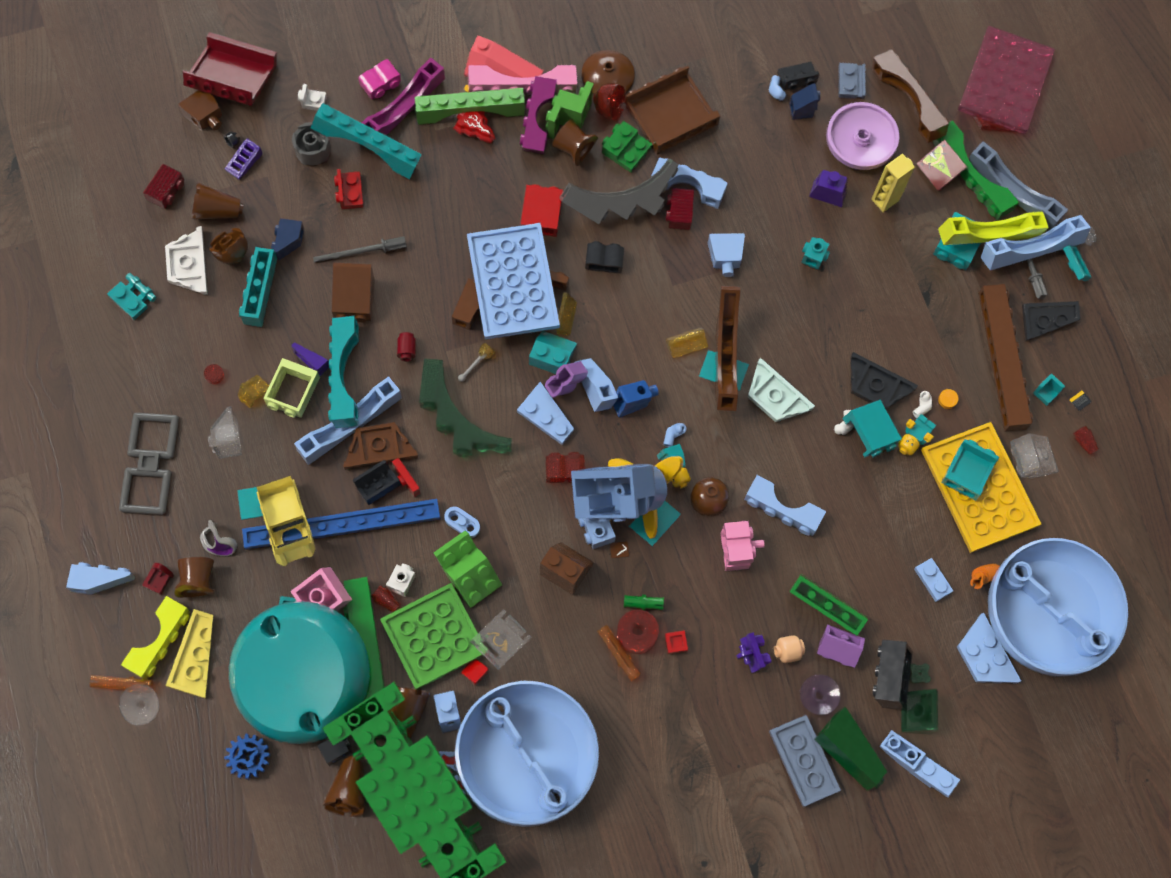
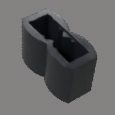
(604, 257)

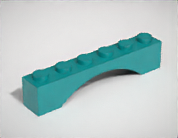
(336, 124)
(344, 338)

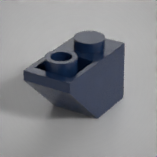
(804, 102)
(288, 237)

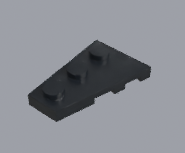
(1046, 317)

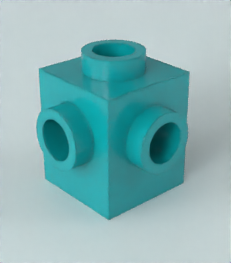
(815, 252)

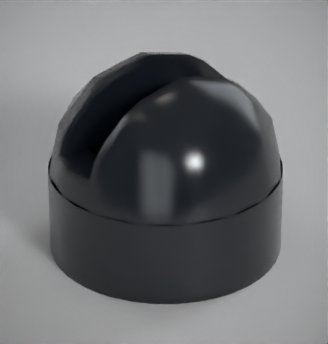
(231, 139)

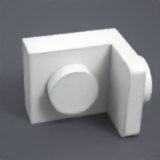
(311, 99)

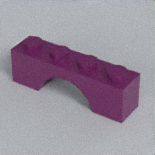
(543, 92)

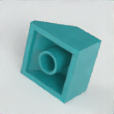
(551, 352)

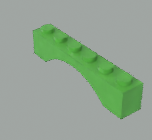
(436, 107)

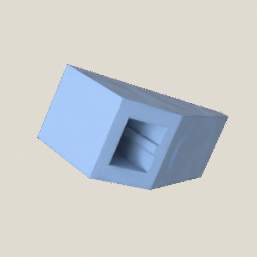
(598, 387)
(93, 580)

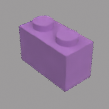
(841, 646)

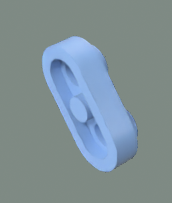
(463, 522)

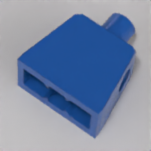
(634, 397)

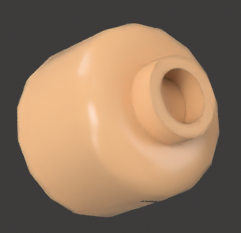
(789, 649)

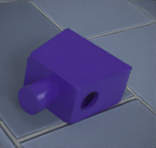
(829, 188)

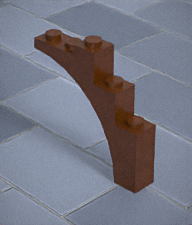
(468, 307)
(726, 349)

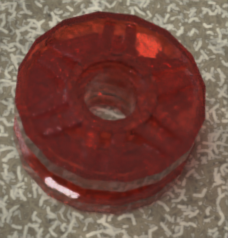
(632, 642)

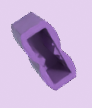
(566, 379)

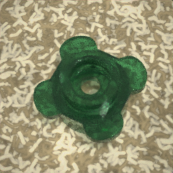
(915, 677)

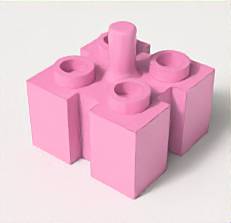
(738, 546)

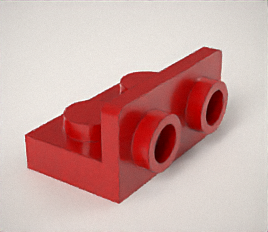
(349, 190)

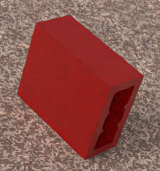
(543, 207)

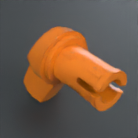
(983, 575)

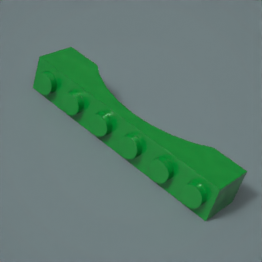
(996, 198)

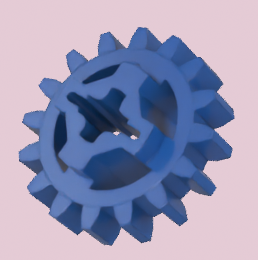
(239, 759)

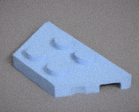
(985, 655)

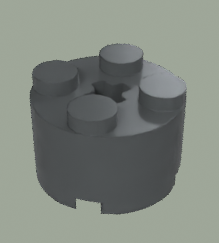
(310, 145)

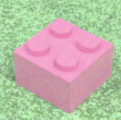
(324, 589)

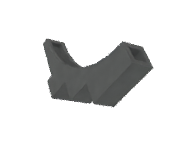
(647, 195)

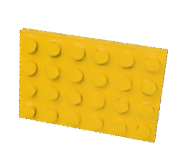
(1003, 505)

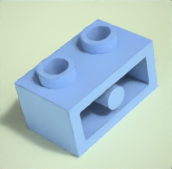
(597, 532)

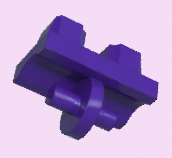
(751, 653)

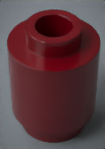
(406, 346)

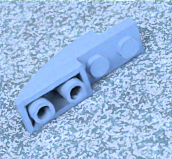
(918, 764)

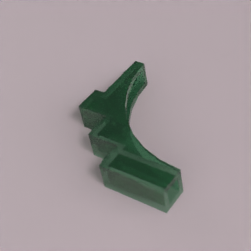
(466, 435)

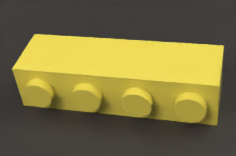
(893, 182)

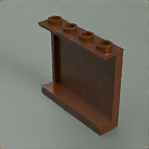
(671, 110)

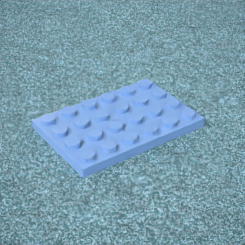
(513, 281)

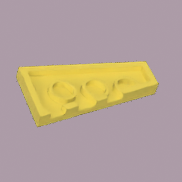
(192, 661)

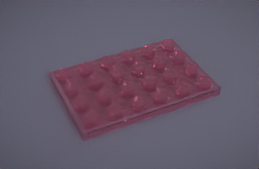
(1006, 79)

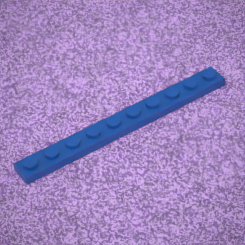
(350, 522)

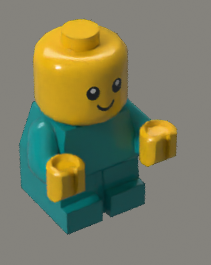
(916, 434)
(683, 476)

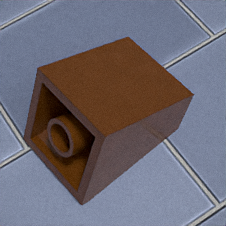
(352, 291)
(565, 567)

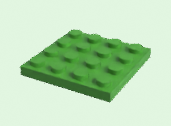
(432, 636)

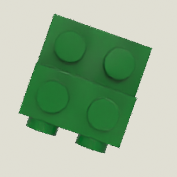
(625, 146)

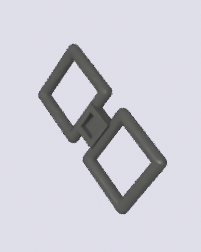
(149, 463)

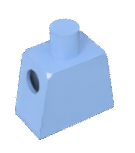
(726, 251)
(447, 711)

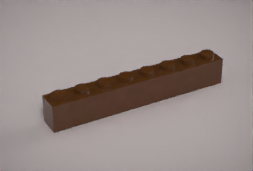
(1005, 358)

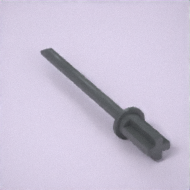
(386, 245)
(1036, 280)

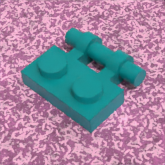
(127, 300)

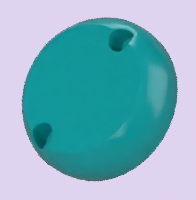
(297, 671)

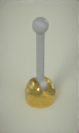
(484, 352)

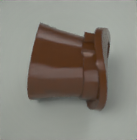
(574, 141)
(194, 577)

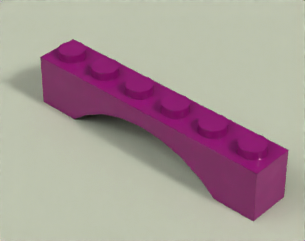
(422, 84)

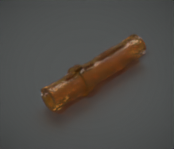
(632, 671)
(117, 682)

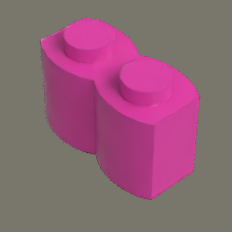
(379, 79)

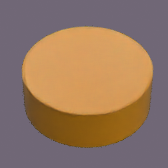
(948, 399)

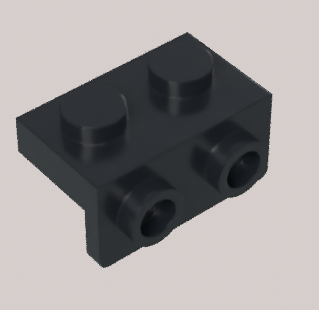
(376, 482)

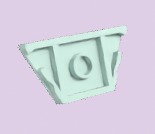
(776, 395)

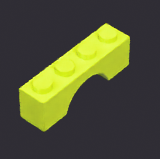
(143, 660)

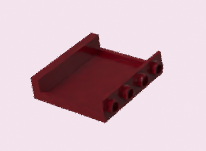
(231, 69)

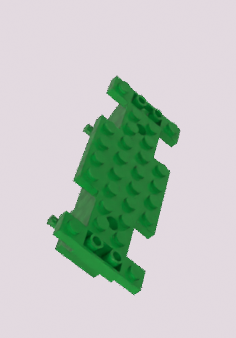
(413, 789)

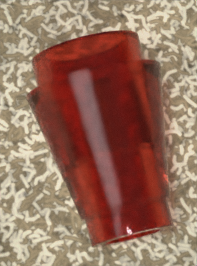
(1086, 439)
(385, 598)

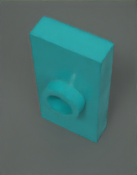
(1076, 263)

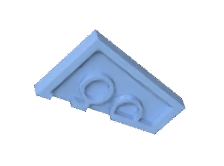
(545, 414)

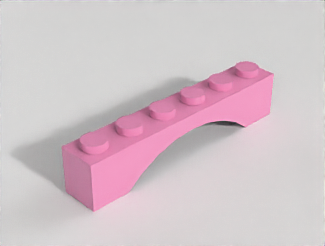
(485, 79)

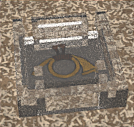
(502, 637)

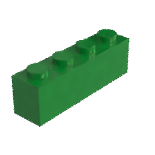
(829, 604)

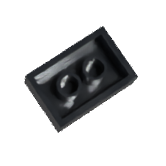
(893, 674)

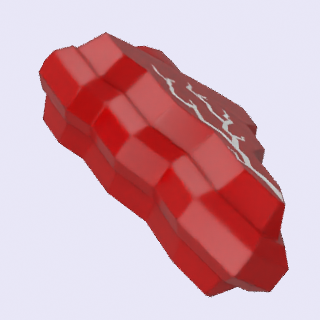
(474, 124)

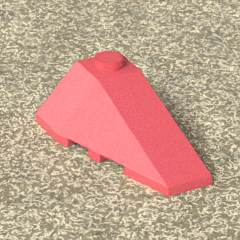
(500, 60)

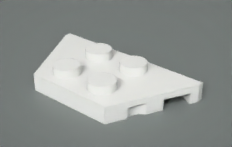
(187, 262)

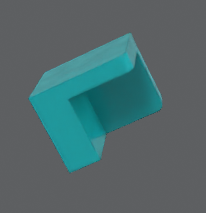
(1048, 389)

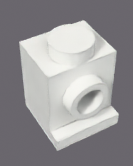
(401, 586)

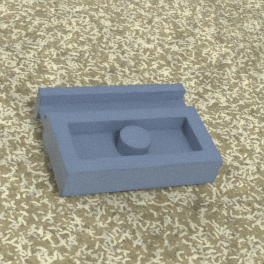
(851, 80)

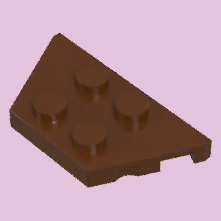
(377, 444)

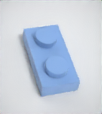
(933, 579)

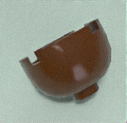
(229, 247)
(709, 496)

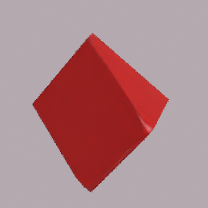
(475, 671)

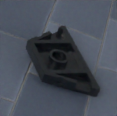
(877, 383)

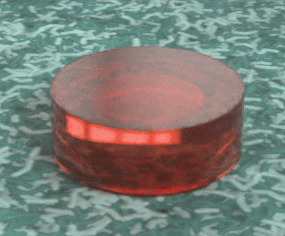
(213, 374)

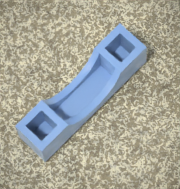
(710, 188)
(804, 518)

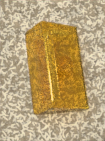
(566, 314)
(687, 342)

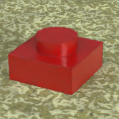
(676, 642)

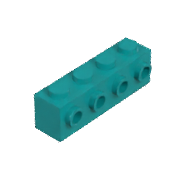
(258, 287)

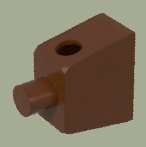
(201, 110)

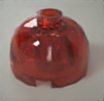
(609, 100)

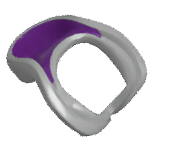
(222, 547)

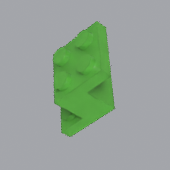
(568, 107)
(467, 568)

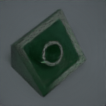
(920, 712)

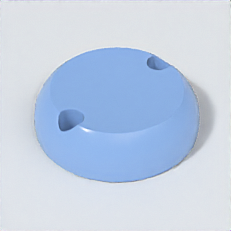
(1057, 607)
(521, 757)

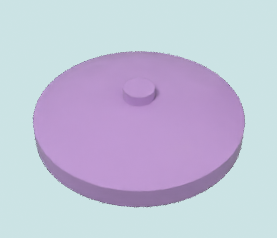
(862, 135)

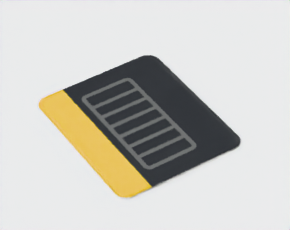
(1080, 400)

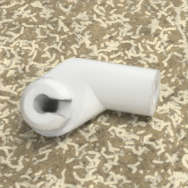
(925, 404)
(842, 428)

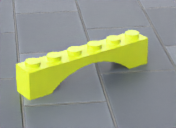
(964, 231)

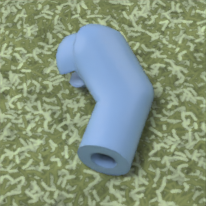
(775, 90)
(673, 432)

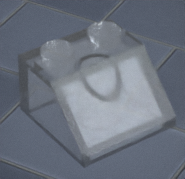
(225, 435)
(1033, 456)

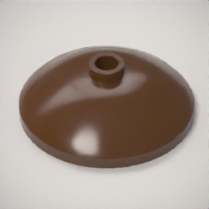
(595, 69)

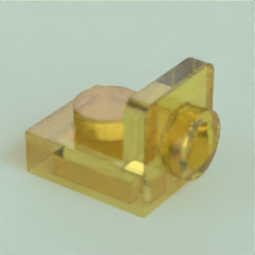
(252, 390)

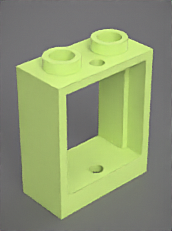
(295, 370)

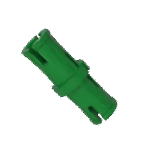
(643, 602)

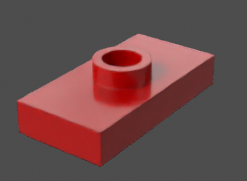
(405, 477)

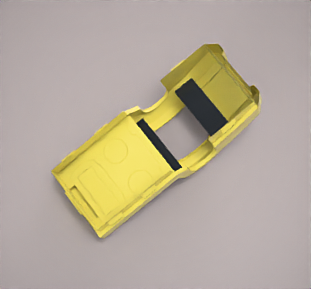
(282, 512)

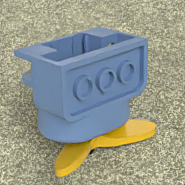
(624, 491)

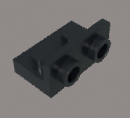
(798, 76)

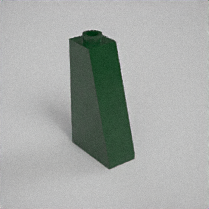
(851, 749)

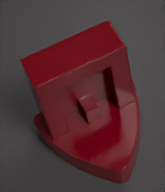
(158, 578)

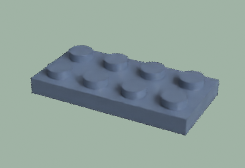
(804, 761)

